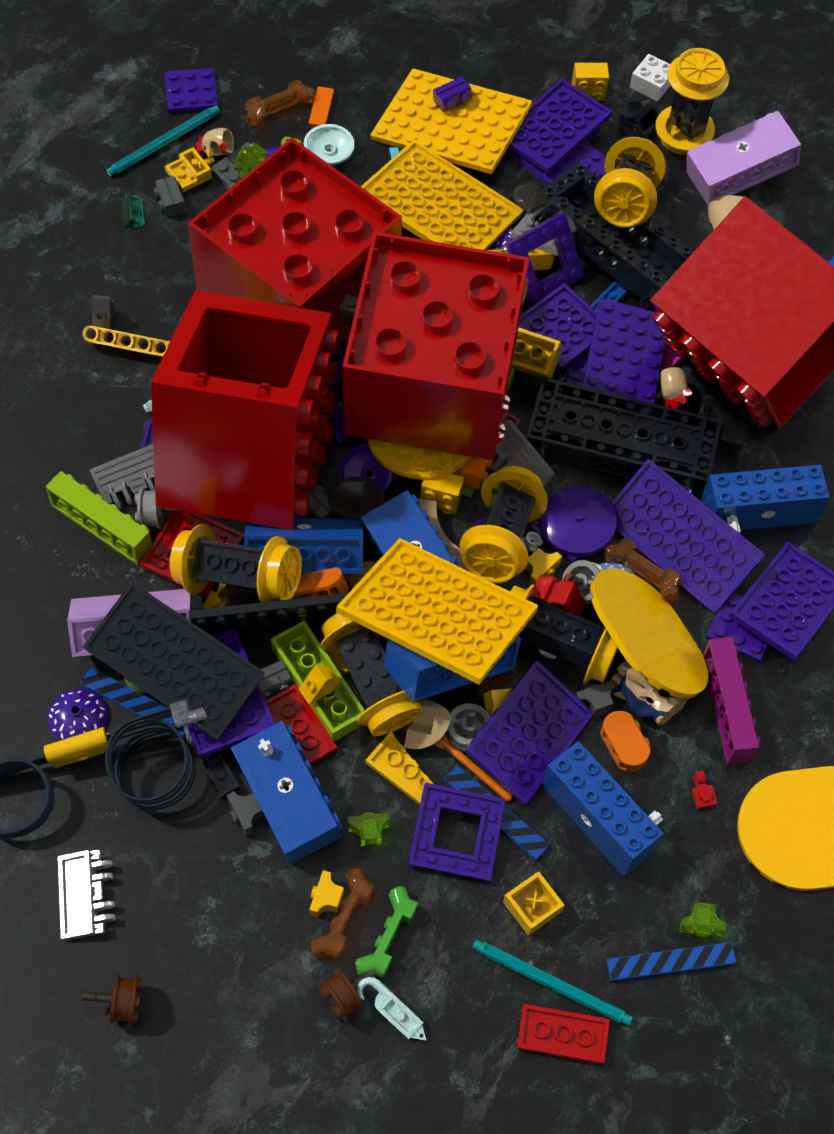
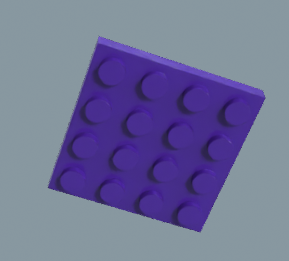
(563, 318)

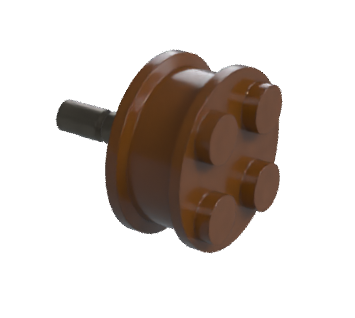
(343, 993)
(122, 1000)

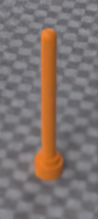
(444, 743)

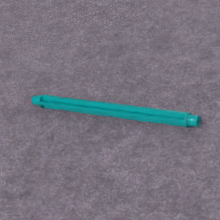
(162, 140)
(552, 982)

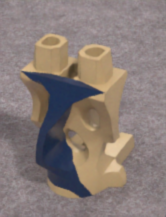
(635, 689)

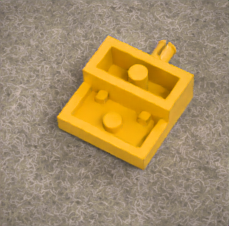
(190, 169)

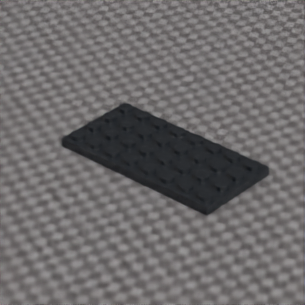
(266, 613)
(173, 659)

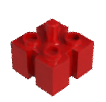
(559, 594)

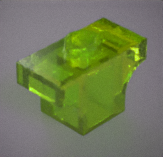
(249, 158)
(369, 827)
(703, 921)

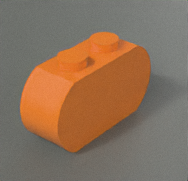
(322, 583)
(625, 741)

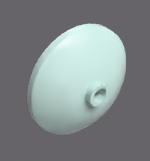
(330, 143)

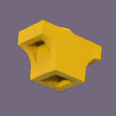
(542, 565)
(318, 683)
(325, 896)

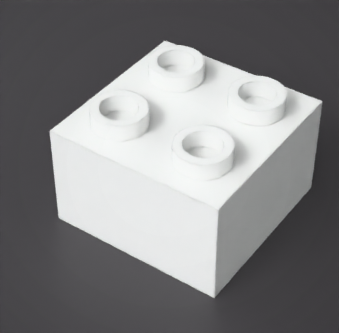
(651, 77)

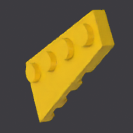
(398, 767)

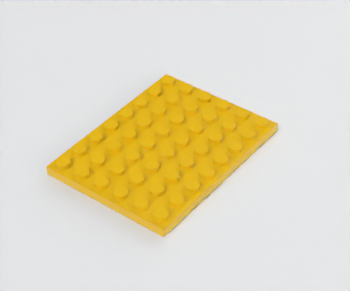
(467, 135)
(441, 200)
(438, 610)

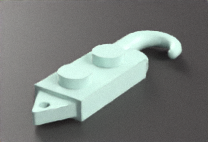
(394, 1009)

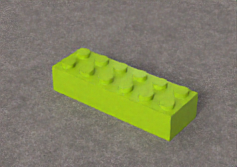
(99, 517)
(300, 653)

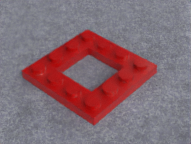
(157, 557)

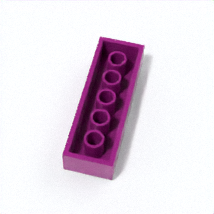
(731, 701)

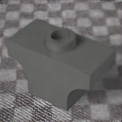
(102, 311)
(598, 697)
(245, 811)

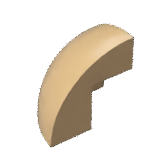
(428, 726)

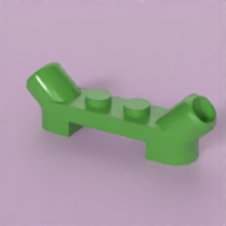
(404, 911)

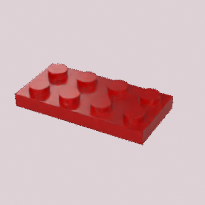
(297, 713)
(563, 1034)

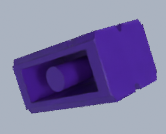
(452, 94)

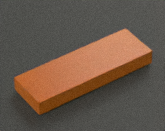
(321, 106)

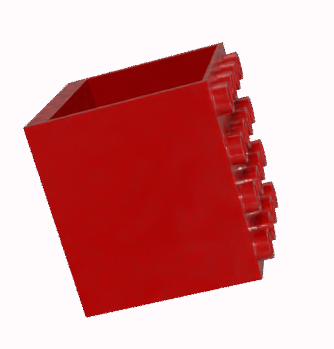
(290, 235)
(753, 314)
(433, 345)
(243, 409)

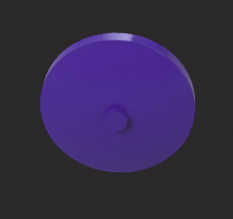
(578, 521)

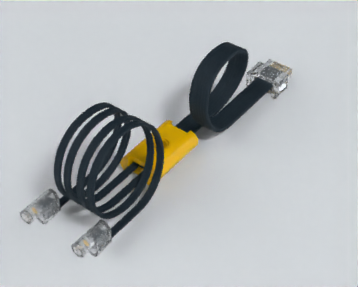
(98, 742)

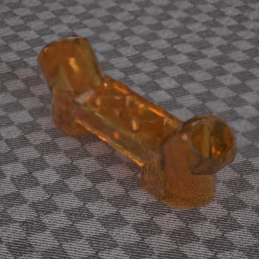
(295, 93)
(666, 581)
(334, 942)

